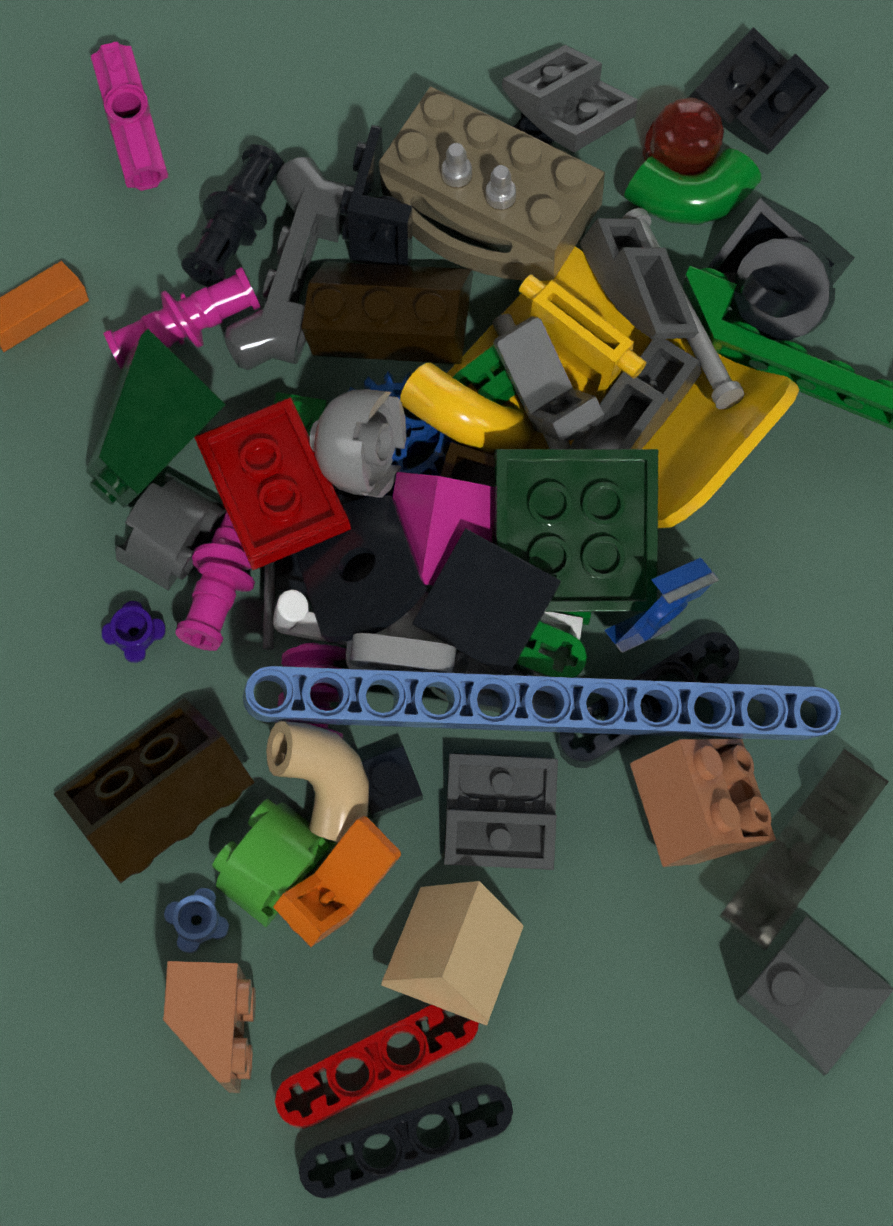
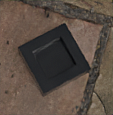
(391, 782)

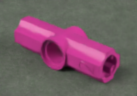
(134, 136)

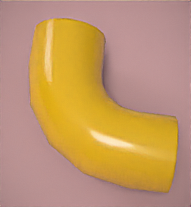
(463, 412)

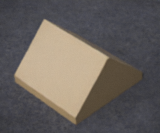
(455, 949)

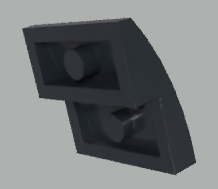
(760, 92)

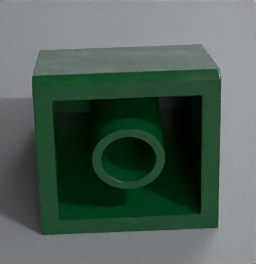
(148, 420)

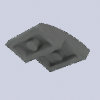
(568, 99)
(501, 811)

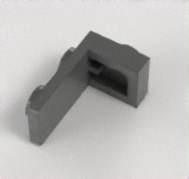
(543, 384)

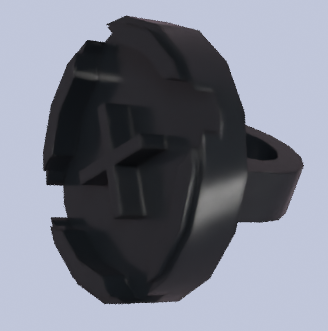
(784, 288)

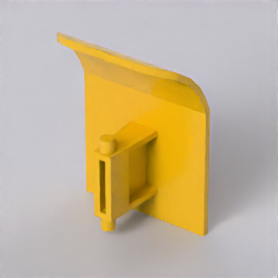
(597, 343)

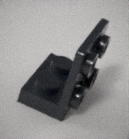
(374, 225)

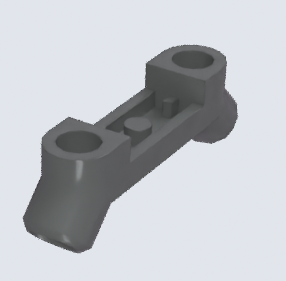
(278, 326)

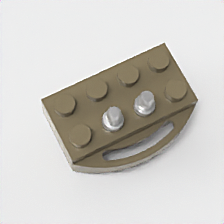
(490, 187)

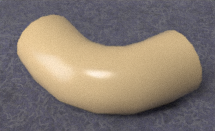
(330, 767)

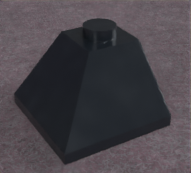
(773, 221)

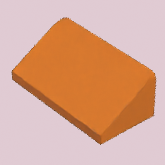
(39, 304)

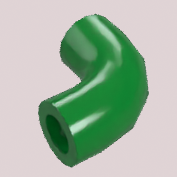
(694, 197)

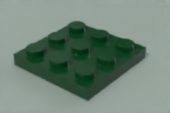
(583, 522)

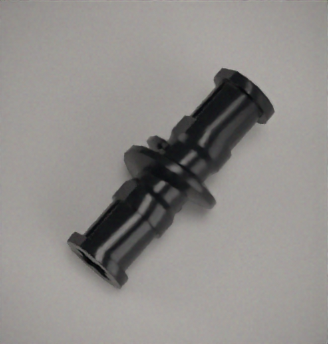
(233, 216)

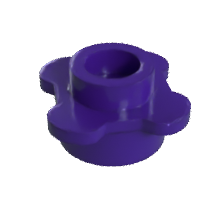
(133, 616)

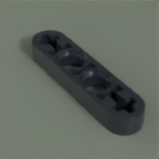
(650, 707)
(409, 1149)

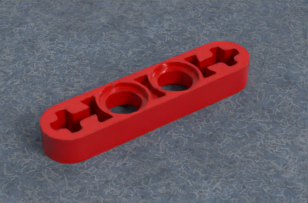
(374, 1055)

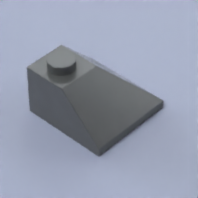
(815, 995)

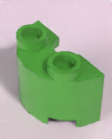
(269, 859)

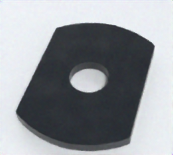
(380, 597)

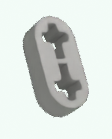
(401, 654)

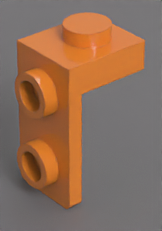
(340, 883)

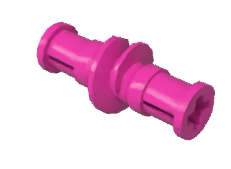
(187, 316)
(215, 592)

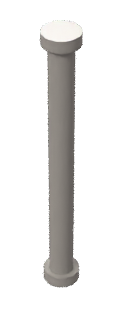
(726, 392)

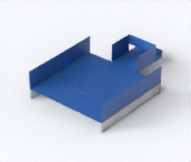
(677, 589)

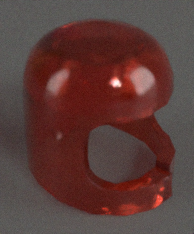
(685, 136)

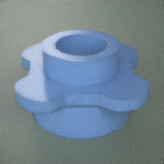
(182, 912)

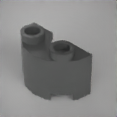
(166, 528)

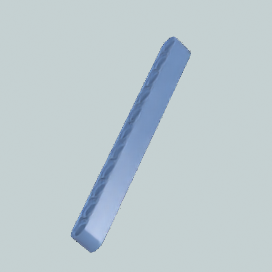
(570, 696)

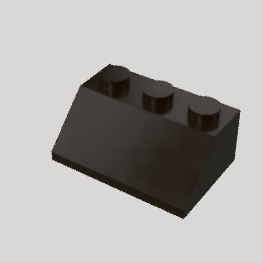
(388, 312)
(154, 789)

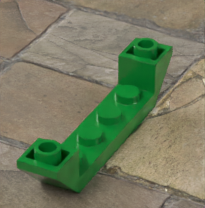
(827, 381)

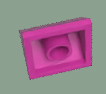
(437, 513)

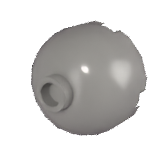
(358, 440)

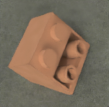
(702, 800)
(208, 1013)

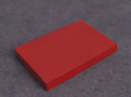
(272, 484)

